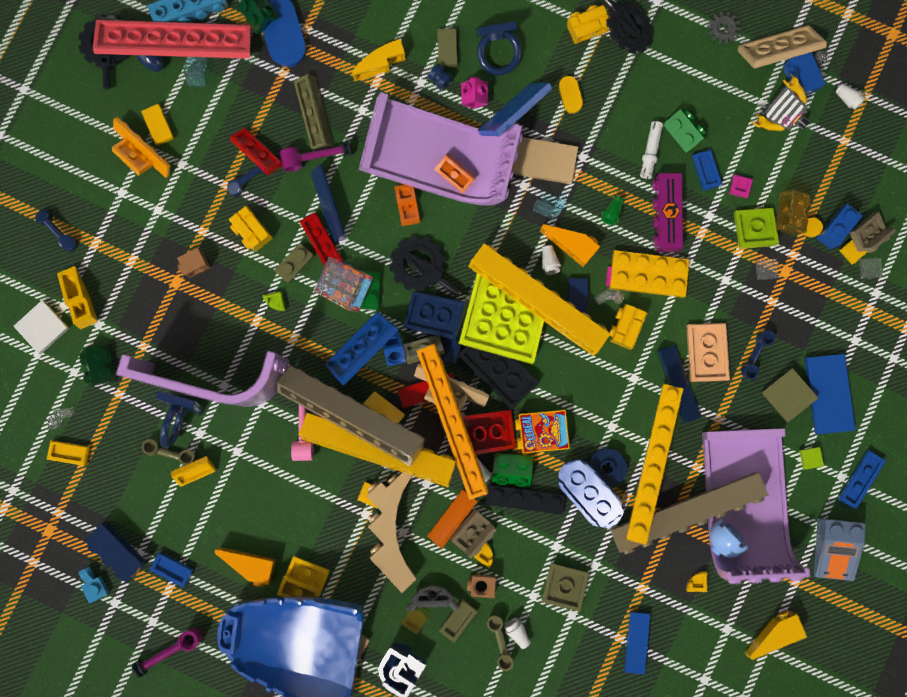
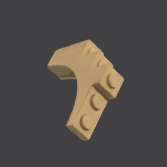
(388, 555)

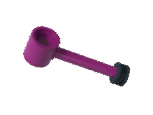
(292, 158)
(141, 667)

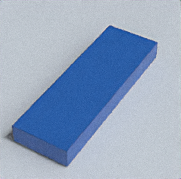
(861, 479)
(637, 642)

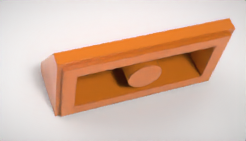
(455, 173)

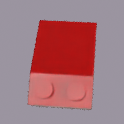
(490, 431)

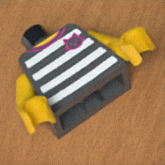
(785, 108)

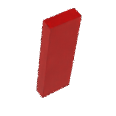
(256, 151)
(319, 238)
(415, 393)

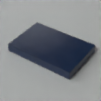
(435, 315)

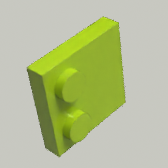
(756, 228)

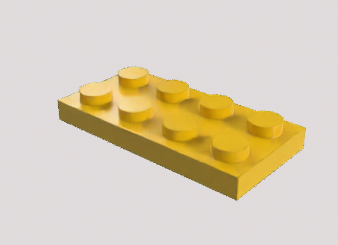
(649, 274)

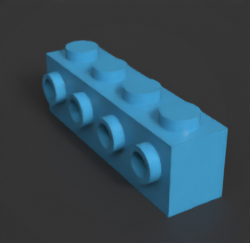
(184, 10)

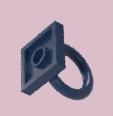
(493, 33)
(179, 407)

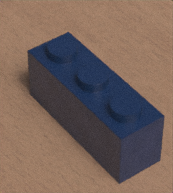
(115, 552)

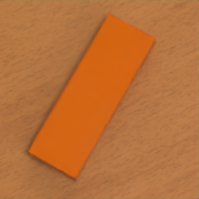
(451, 519)

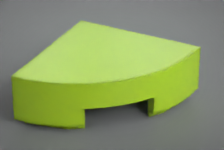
(275, 301)

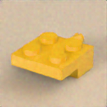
(303, 579)

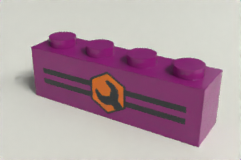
(668, 212)

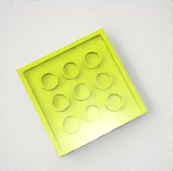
(500, 324)

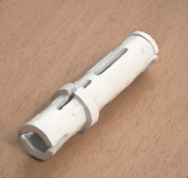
(649, 158)

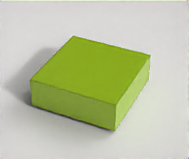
(811, 458)

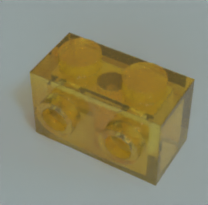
(793, 212)

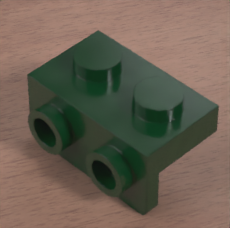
(258, 13)
(97, 365)

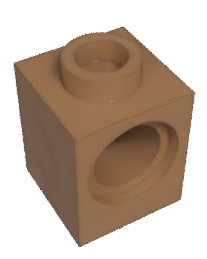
(193, 263)
(488, 592)

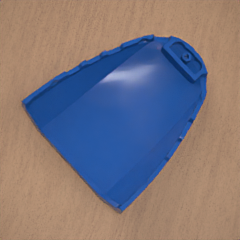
(294, 644)

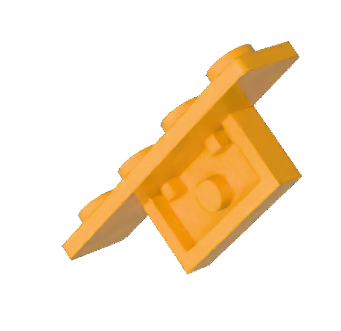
(136, 152)

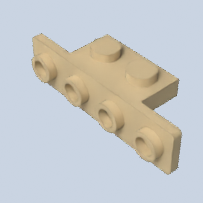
(460, 389)

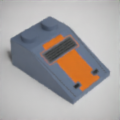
(838, 548)

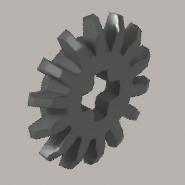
(724, 20)

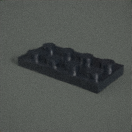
(501, 374)

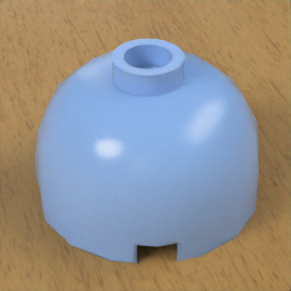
(727, 540)

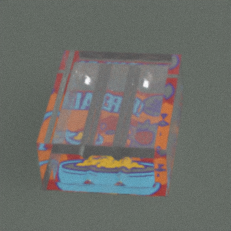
(343, 284)

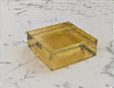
(414, 620)

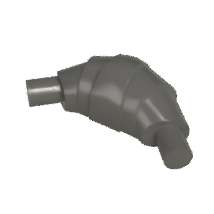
(431, 597)

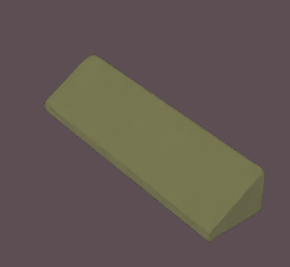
(313, 112)

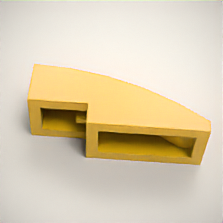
(379, 60)
(77, 298)

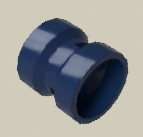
(440, 77)

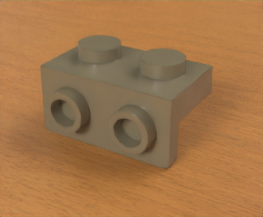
(871, 233)
(473, 534)

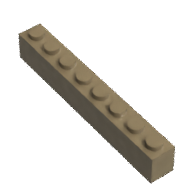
(350, 415)
(696, 510)

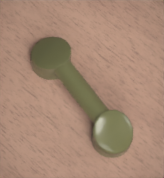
(152, 448)
(505, 660)

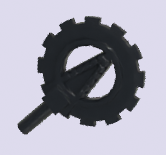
(620, 18)
(104, 61)
(430, 273)

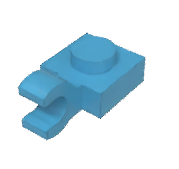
(94, 587)

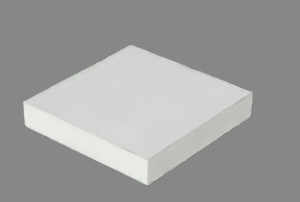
(41, 327)

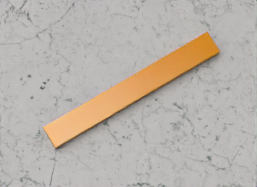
(452, 421)

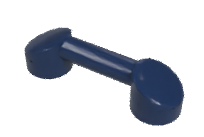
(235, 187)
(65, 241)
(764, 338)

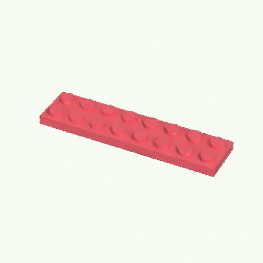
(171, 39)

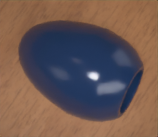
(153, 63)

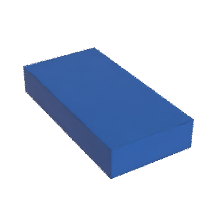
(706, 170)
(172, 569)

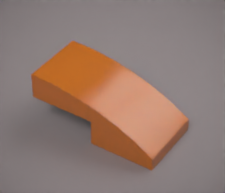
(407, 205)

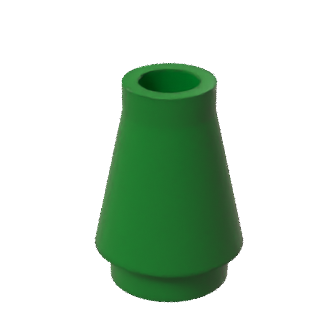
(612, 212)

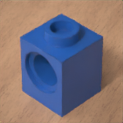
(394, 350)

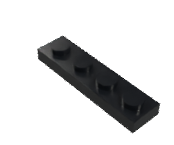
(525, 499)

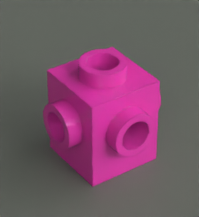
(474, 93)

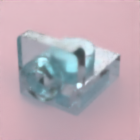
(195, 71)
(544, 207)

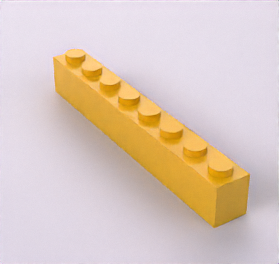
(539, 300)
(654, 464)
(426, 466)

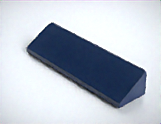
(328, 204)
(676, 377)

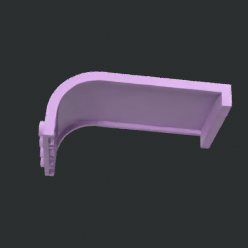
(410, 143)
(258, 394)
(762, 525)

